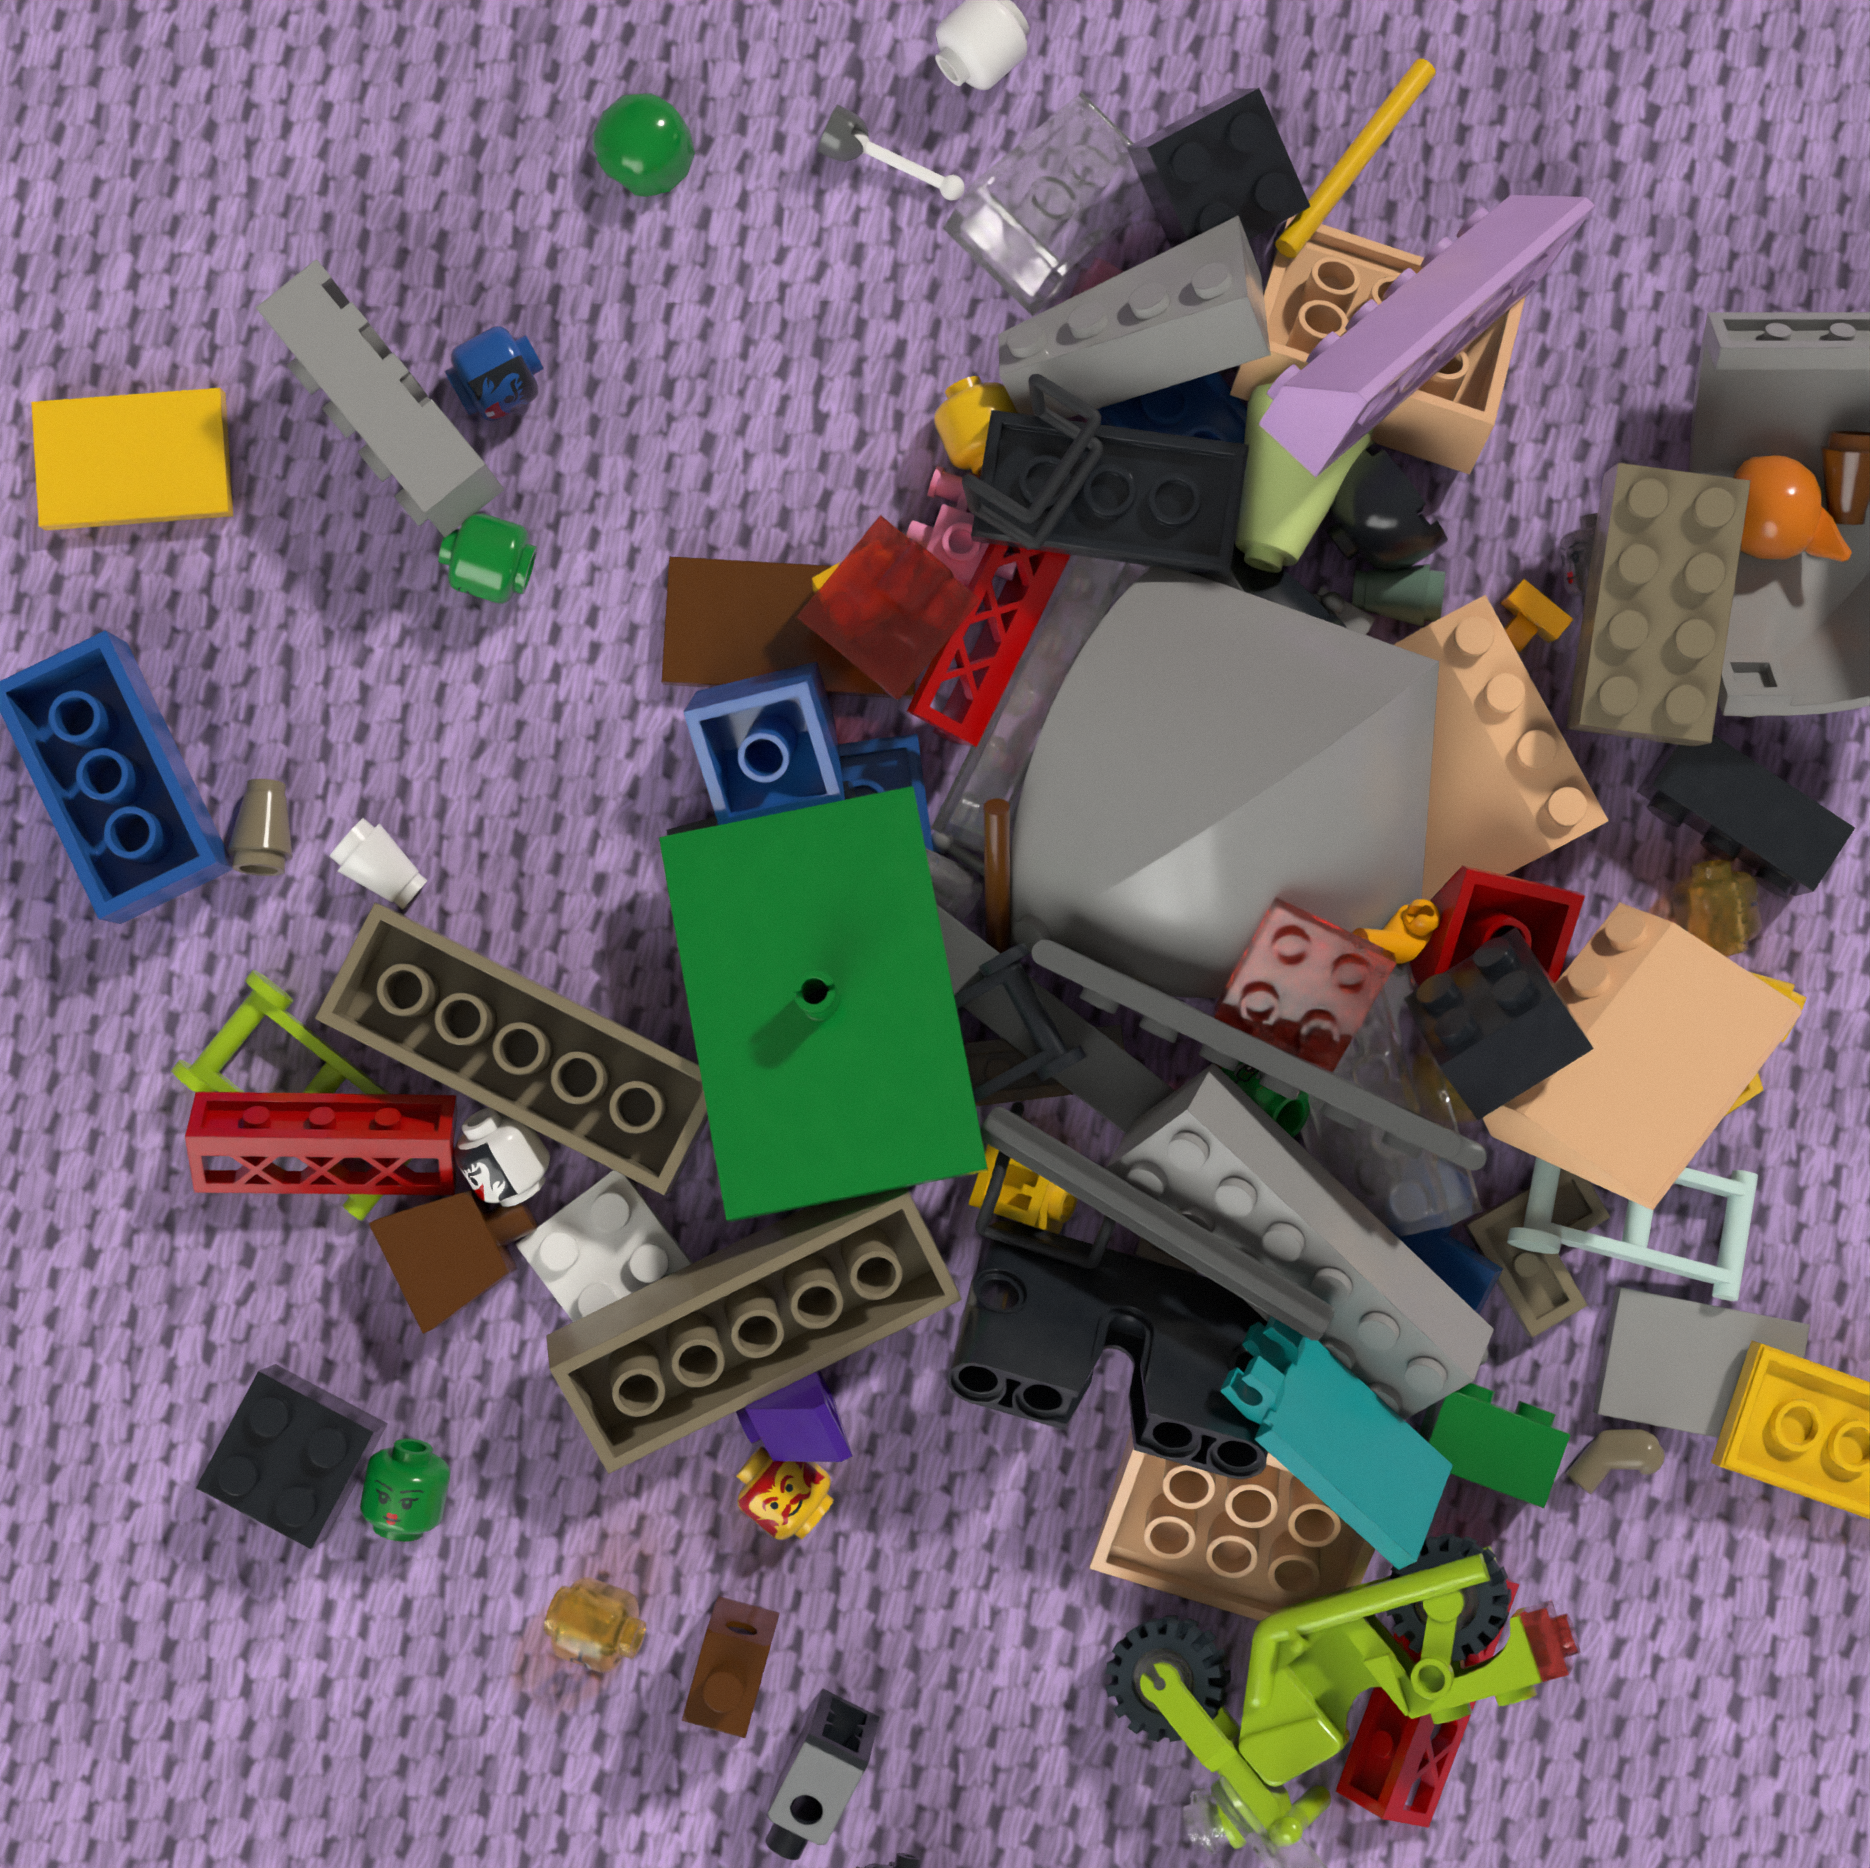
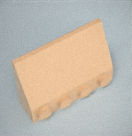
(1323, 290)
(1499, 763)
(1671, 1054)
(1225, 1538)

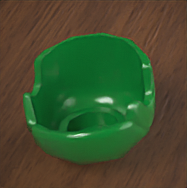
(643, 144)

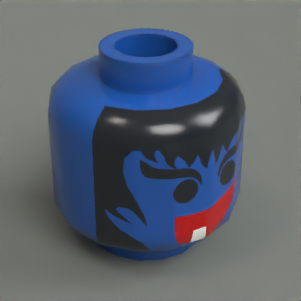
(494, 373)

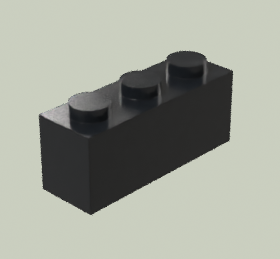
(1746, 814)

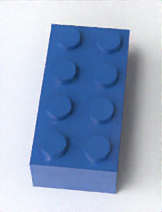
(112, 778)

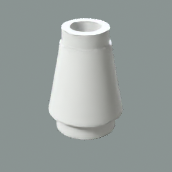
(378, 864)

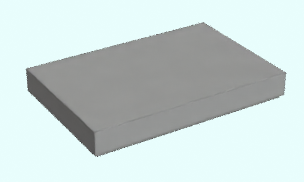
(1681, 1359)

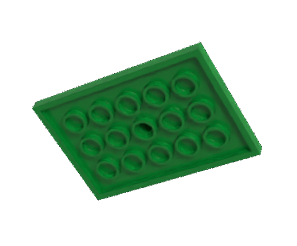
(835, 1091)

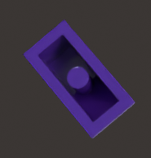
(798, 1423)

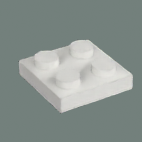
(602, 1247)

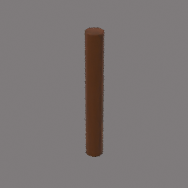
(997, 874)

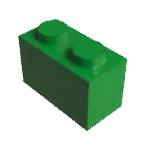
(1497, 1446)

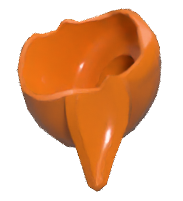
(1786, 512)

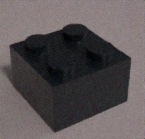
(1219, 167)
(1497, 1023)
(291, 1456)

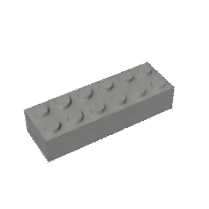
(1258, 1189)

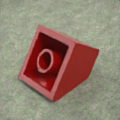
(1487, 905)

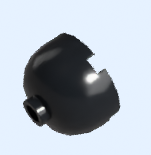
(1381, 515)

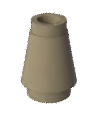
(262, 830)

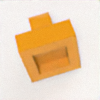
(1533, 616)

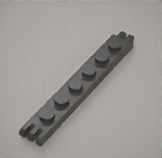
(1282, 1070)

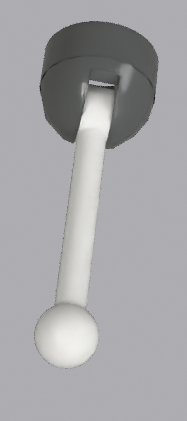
(848, 138)

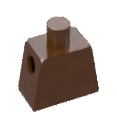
(450, 1252)
(730, 1667)

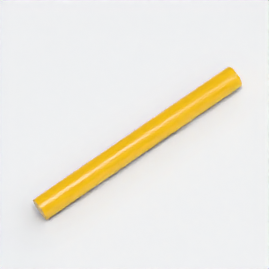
(1356, 158)

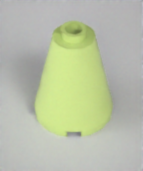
(1279, 496)

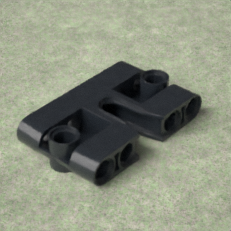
(1043, 1324)

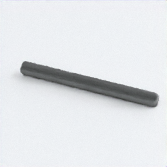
(1157, 1223)

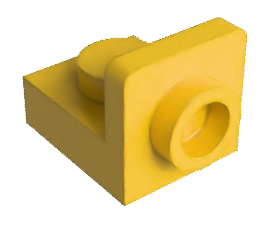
(1025, 1196)

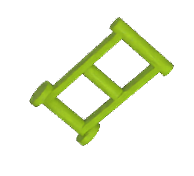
(272, 1001)

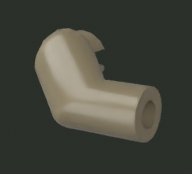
(1616, 1450)

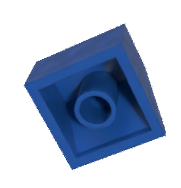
(766, 744)

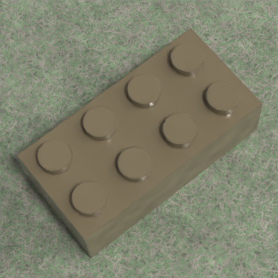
(1658, 604)

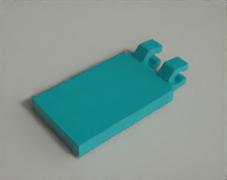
(1340, 1439)

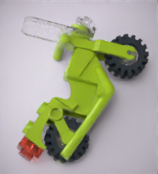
(1310, 1669)

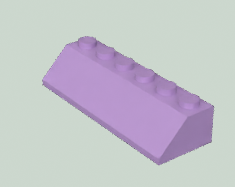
(1418, 326)

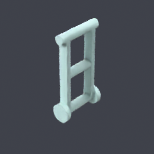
(1546, 1237)

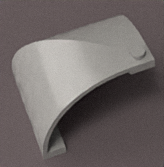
(1778, 390)
(1215, 765)

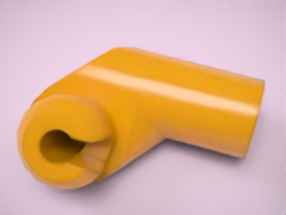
(1406, 931)

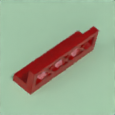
(998, 647)
(321, 1133)
(1398, 1750)

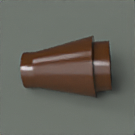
(1847, 476)

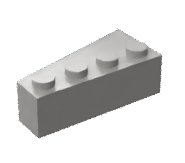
(1145, 328)

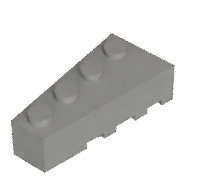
(379, 400)

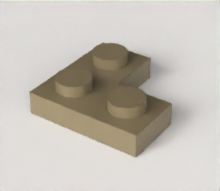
(1536, 1282)

